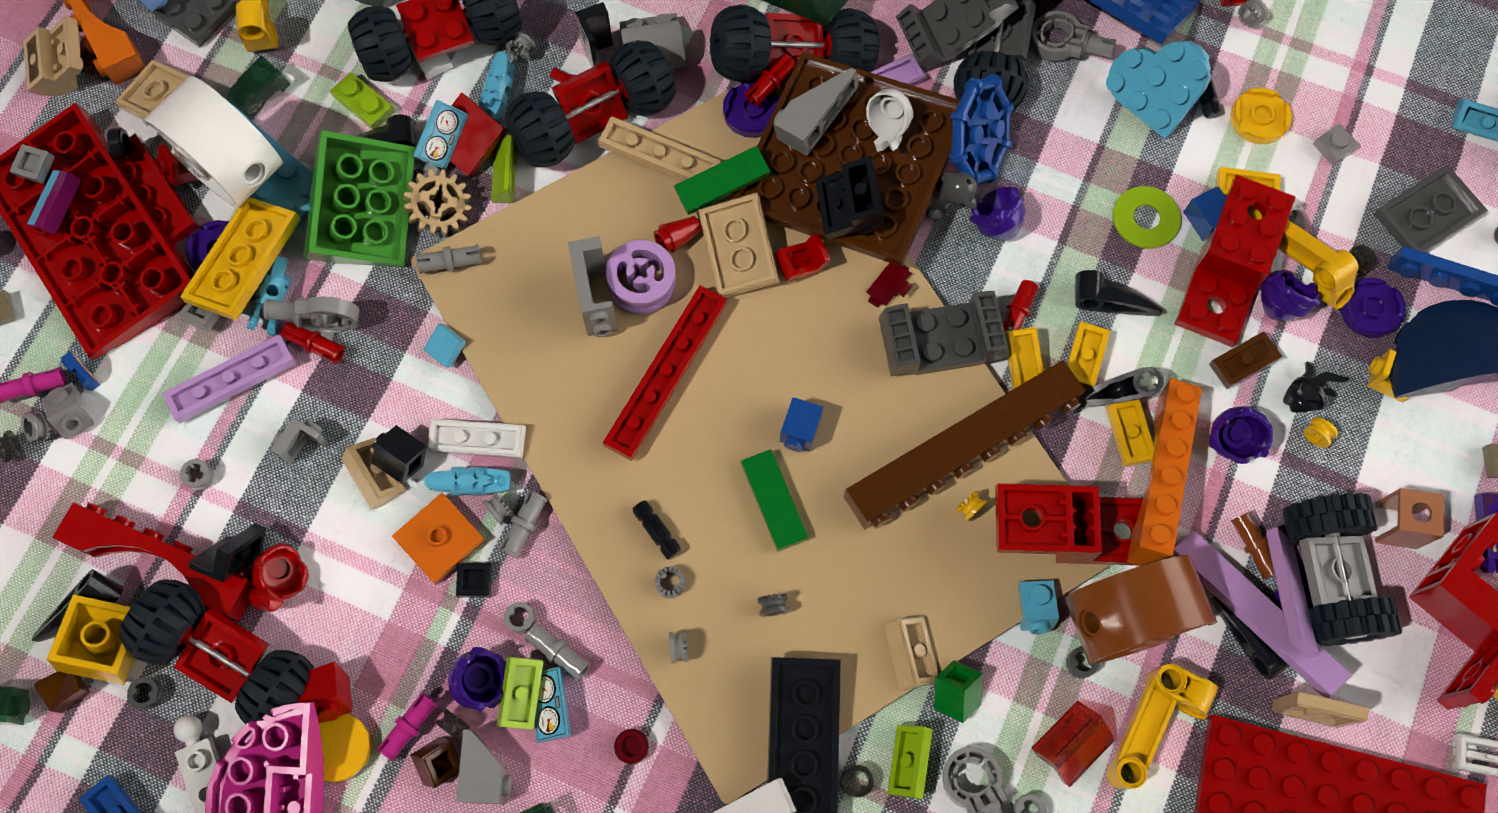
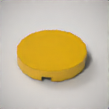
(1261, 116)
(345, 747)

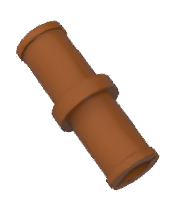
(1254, 543)

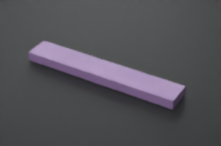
(1260, 615)

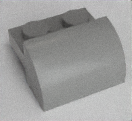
(660, 30)

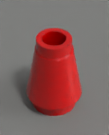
(677, 233)

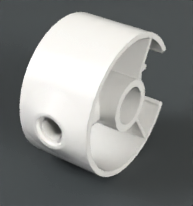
(214, 141)

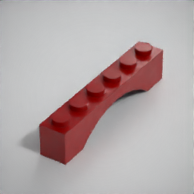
(97, 535)

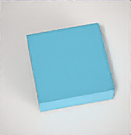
(444, 345)

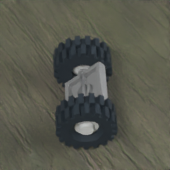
(1340, 570)

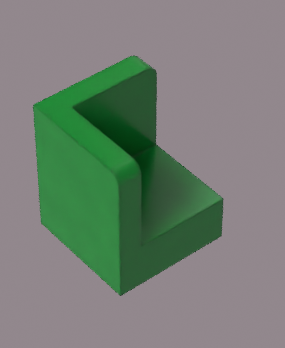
(958, 691)

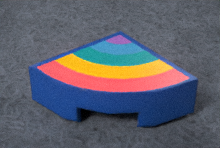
(81, 370)

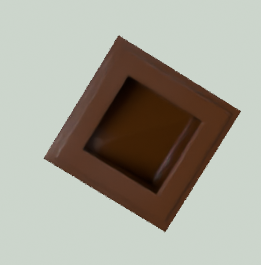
(61, 690)
(436, 762)

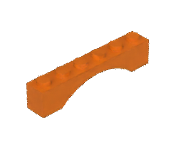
(113, 48)
(1162, 503)

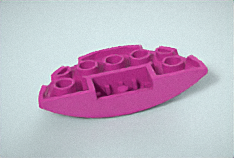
(272, 766)

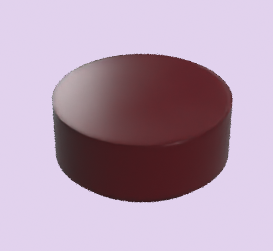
(631, 746)

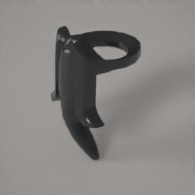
(1307, 392)

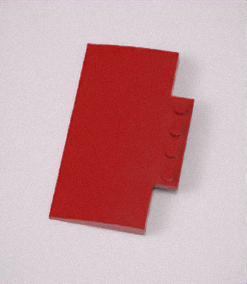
(115, 249)

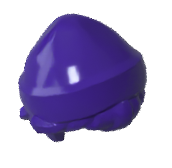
(999, 214)
(1286, 297)
(1241, 434)
(477, 679)

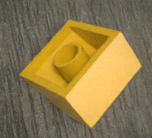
(90, 641)

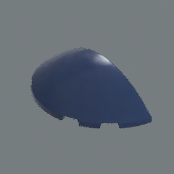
(1446, 348)

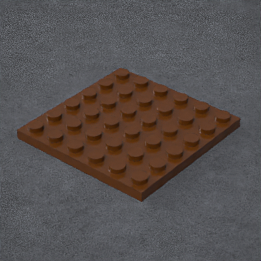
(904, 176)

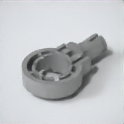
(1078, 40)
(319, 312)
(993, 804)

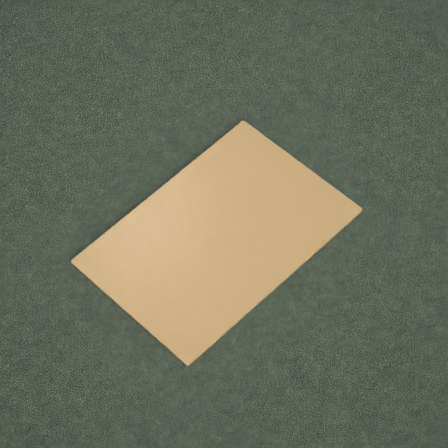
(769, 345)

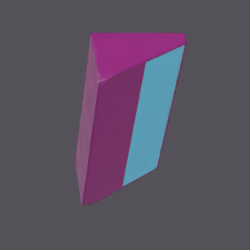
(54, 201)

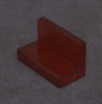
(1074, 742)

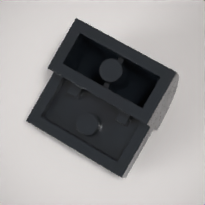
(850, 199)

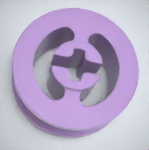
(634, 260)

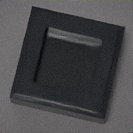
(474, 580)

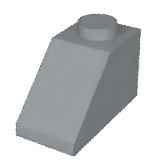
(481, 774)

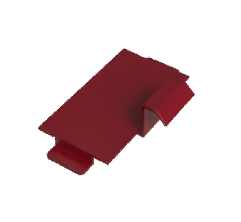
(889, 284)

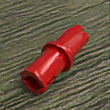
(770, 80)
(1020, 305)
(313, 342)

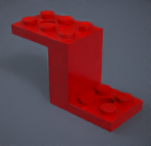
(1467, 609)

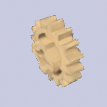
(425, 201)

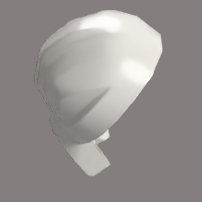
(889, 117)

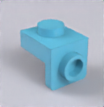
(1038, 606)

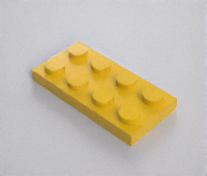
(240, 258)

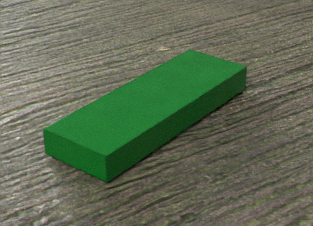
(722, 180)
(774, 500)

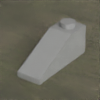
(812, 113)

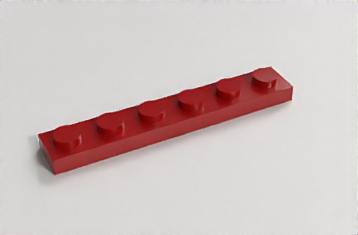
(665, 373)

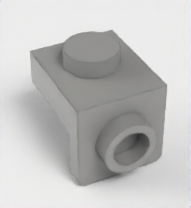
(66, 412)
(293, 438)

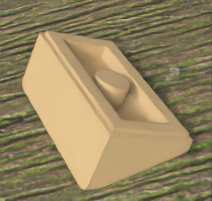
(372, 482)
(911, 652)

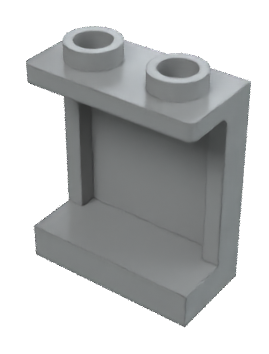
(589, 261)

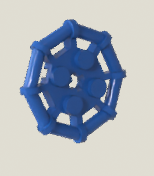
(981, 128)

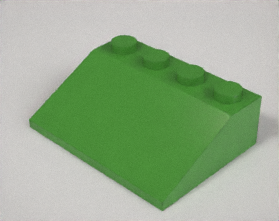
(358, 201)

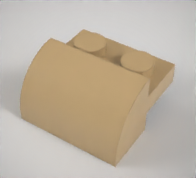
(53, 58)

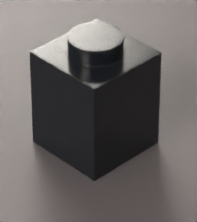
(398, 454)

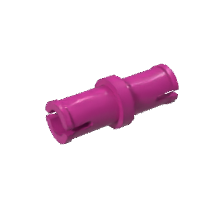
(32, 384)
(407, 726)

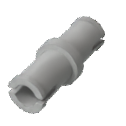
(448, 259)
(523, 524)
(557, 651)

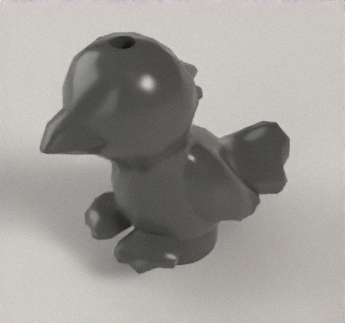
(954, 188)

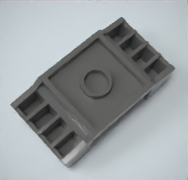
(950, 27)
(943, 336)

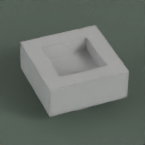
(1336, 144)
(32, 164)
(198, 317)

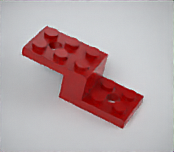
(1235, 260)
(1072, 523)

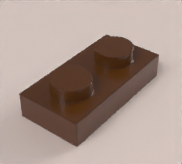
(1245, 360)

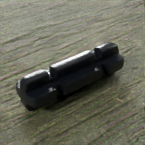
(1211, 106)
(656, 529)

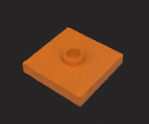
(438, 538)

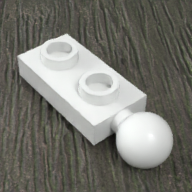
(196, 759)

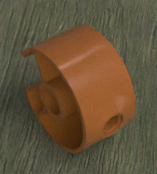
(1139, 609)

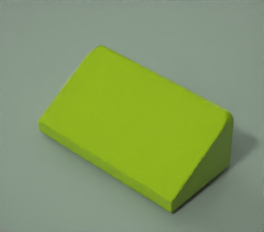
(504, 171)

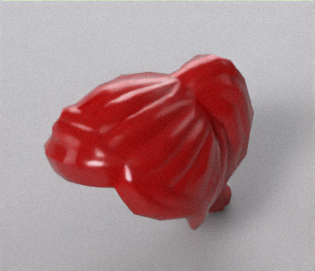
(277, 577)

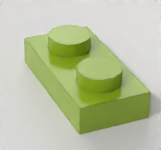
(362, 101)
(520, 693)
(910, 761)

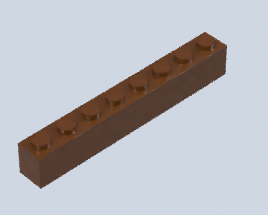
(963, 445)

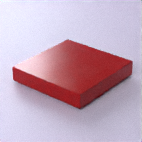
(477, 138)

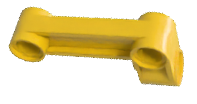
(255, 25)
(1332, 270)
(1150, 718)

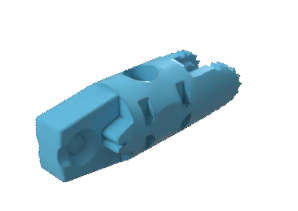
(497, 85)
(273, 283)
(469, 481)

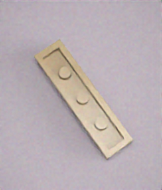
(654, 150)

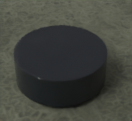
(119, 143)

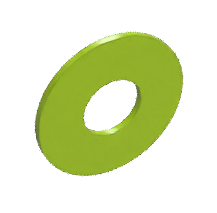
(1140, 237)

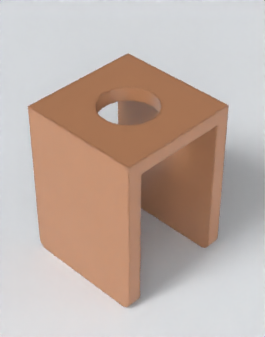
(1409, 531)

